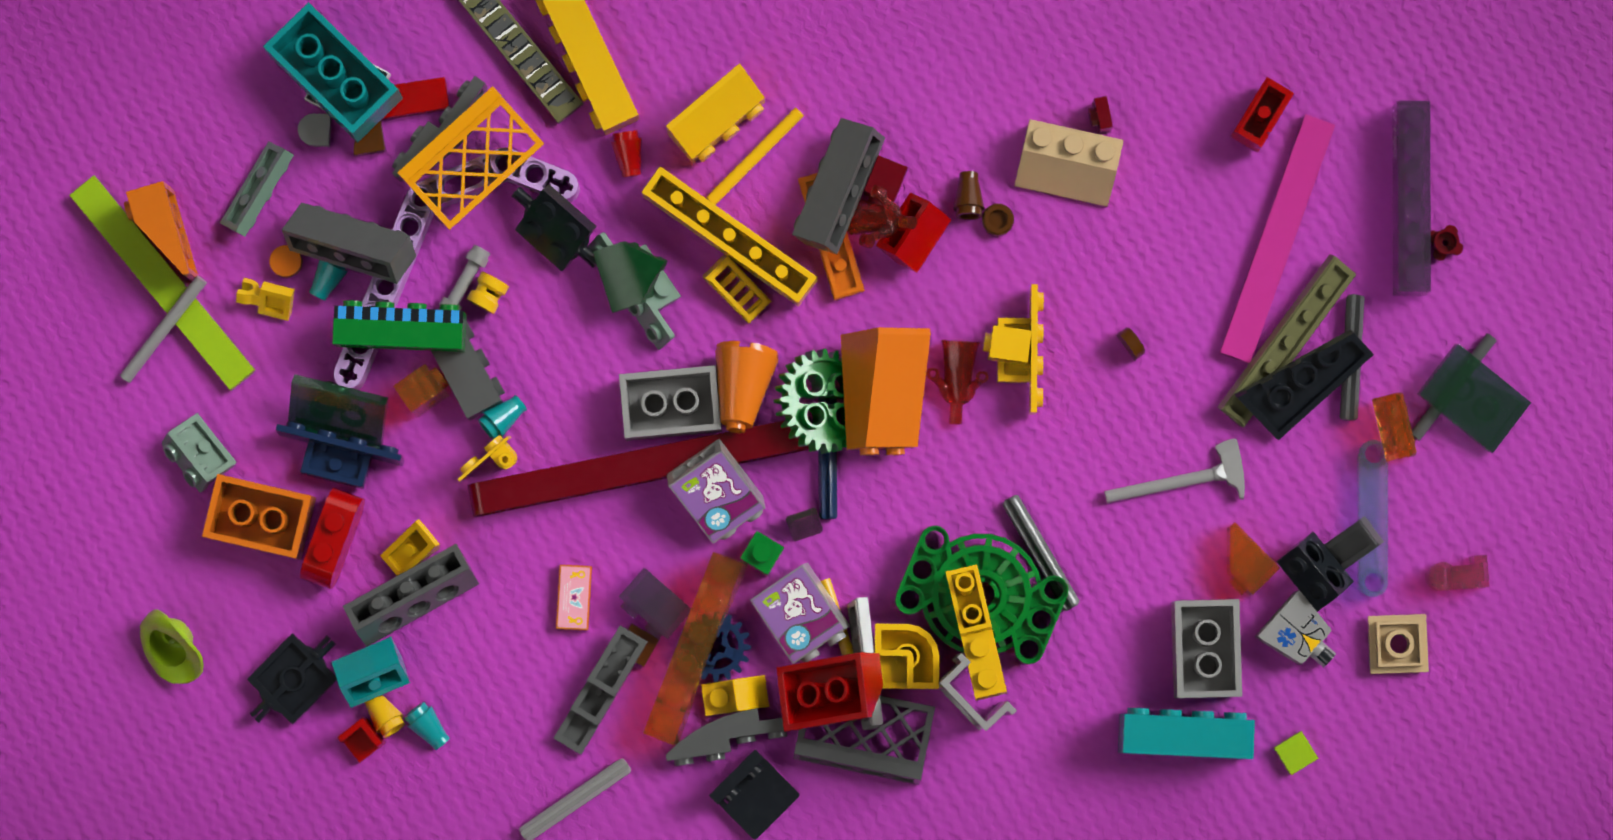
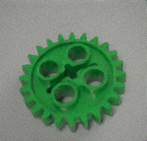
(822, 371)

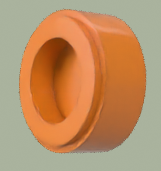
(285, 262)

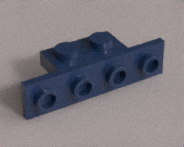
(338, 459)

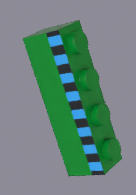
(399, 327)

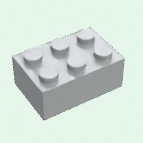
(670, 403)
(1206, 648)

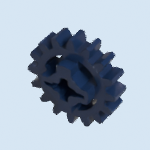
(731, 653)

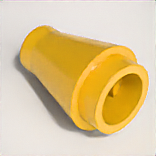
(384, 716)

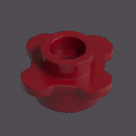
(1453, 247)

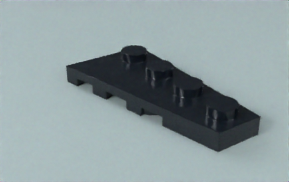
(1300, 386)

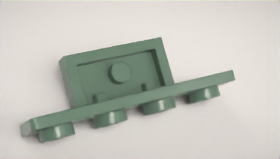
(648, 312)

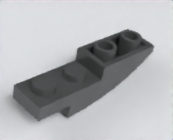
(467, 94)
(715, 737)

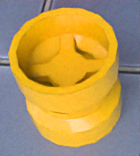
(484, 299)

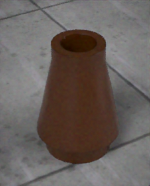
(968, 197)

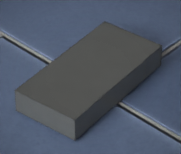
(1354, 542)

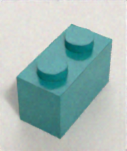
(370, 672)

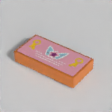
(574, 597)

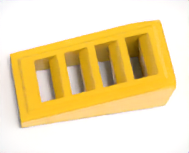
(710, 275)

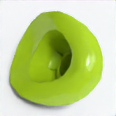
(170, 648)

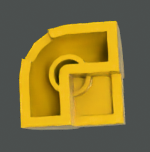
(907, 656)

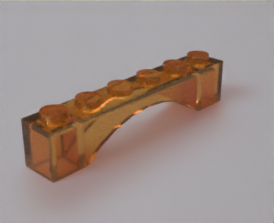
(694, 647)

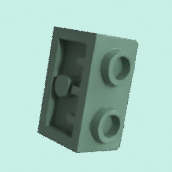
(197, 452)

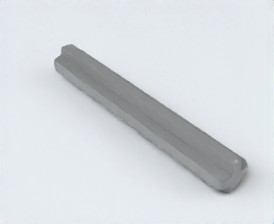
(575, 799)

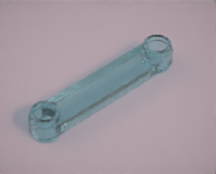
(1373, 504)

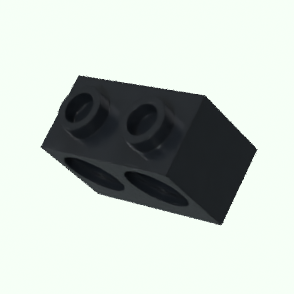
(1315, 571)

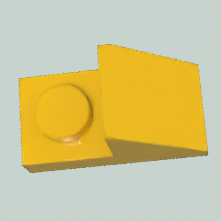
(410, 548)
(735, 695)

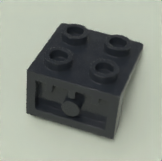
(754, 794)

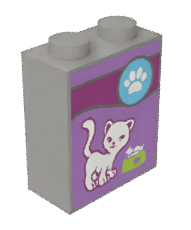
(716, 491)
(801, 614)

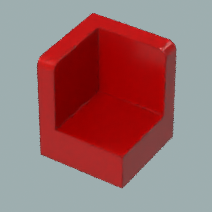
(362, 739)

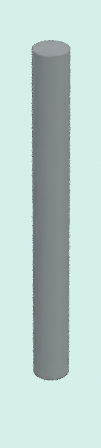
(163, 329)

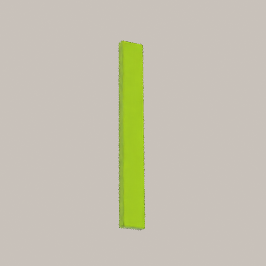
(161, 281)

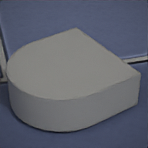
(315, 130)

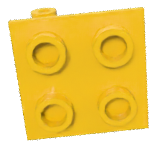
(498, 450)

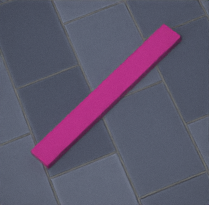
(1277, 239)

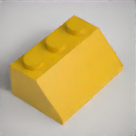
(716, 115)

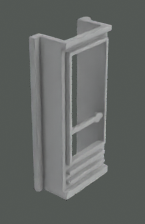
(997, 712)

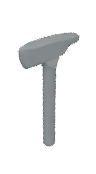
(1228, 470)

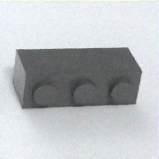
(469, 378)

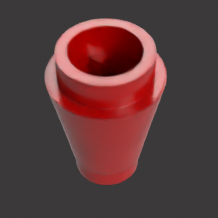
(628, 152)

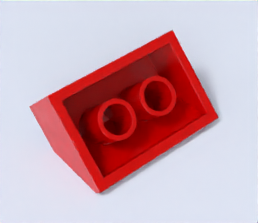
(829, 690)

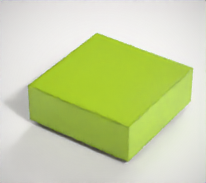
(1295, 753)

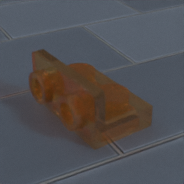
(1394, 426)

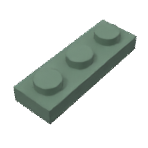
(257, 189)

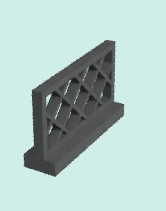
(866, 761)

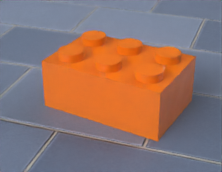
(259, 516)

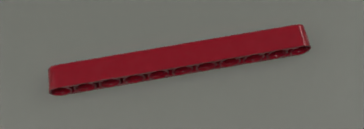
(622, 469)

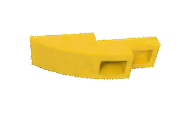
(976, 632)

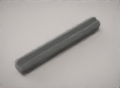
(1350, 387)
(1038, 548)

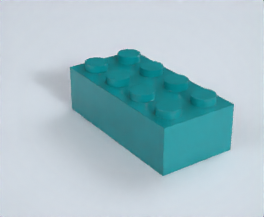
(333, 72)
(1186, 736)

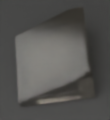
(804, 524)

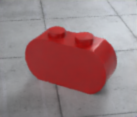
(332, 538)

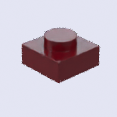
(1100, 115)

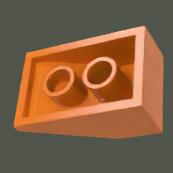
(159, 217)

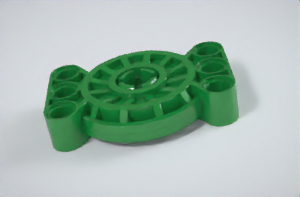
(1013, 599)

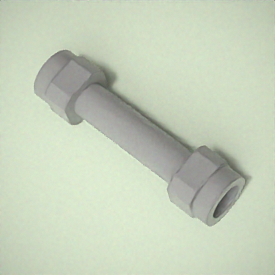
(477, 258)

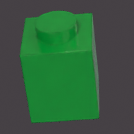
(762, 553)

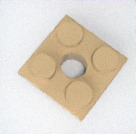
(1383, 658)

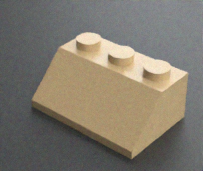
(1068, 163)

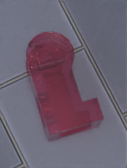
(1446, 577)

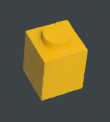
(1007, 345)

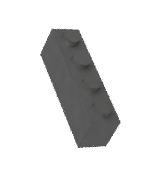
(838, 185)
(349, 242)

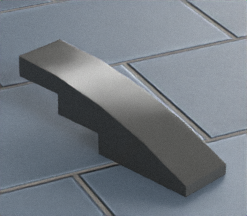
(600, 690)

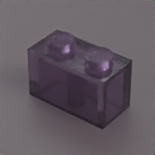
(655, 604)

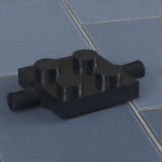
(555, 227)
(293, 678)

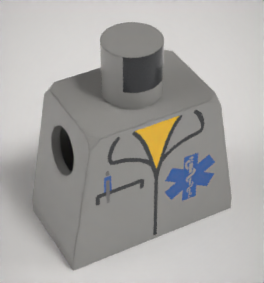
(1297, 632)

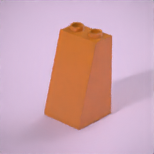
(884, 388)

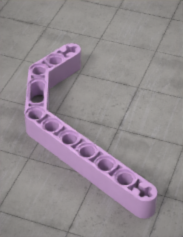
(424, 216)

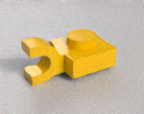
(270, 298)

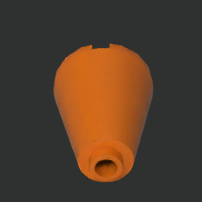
(742, 381)

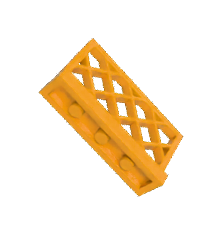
(451, 137)

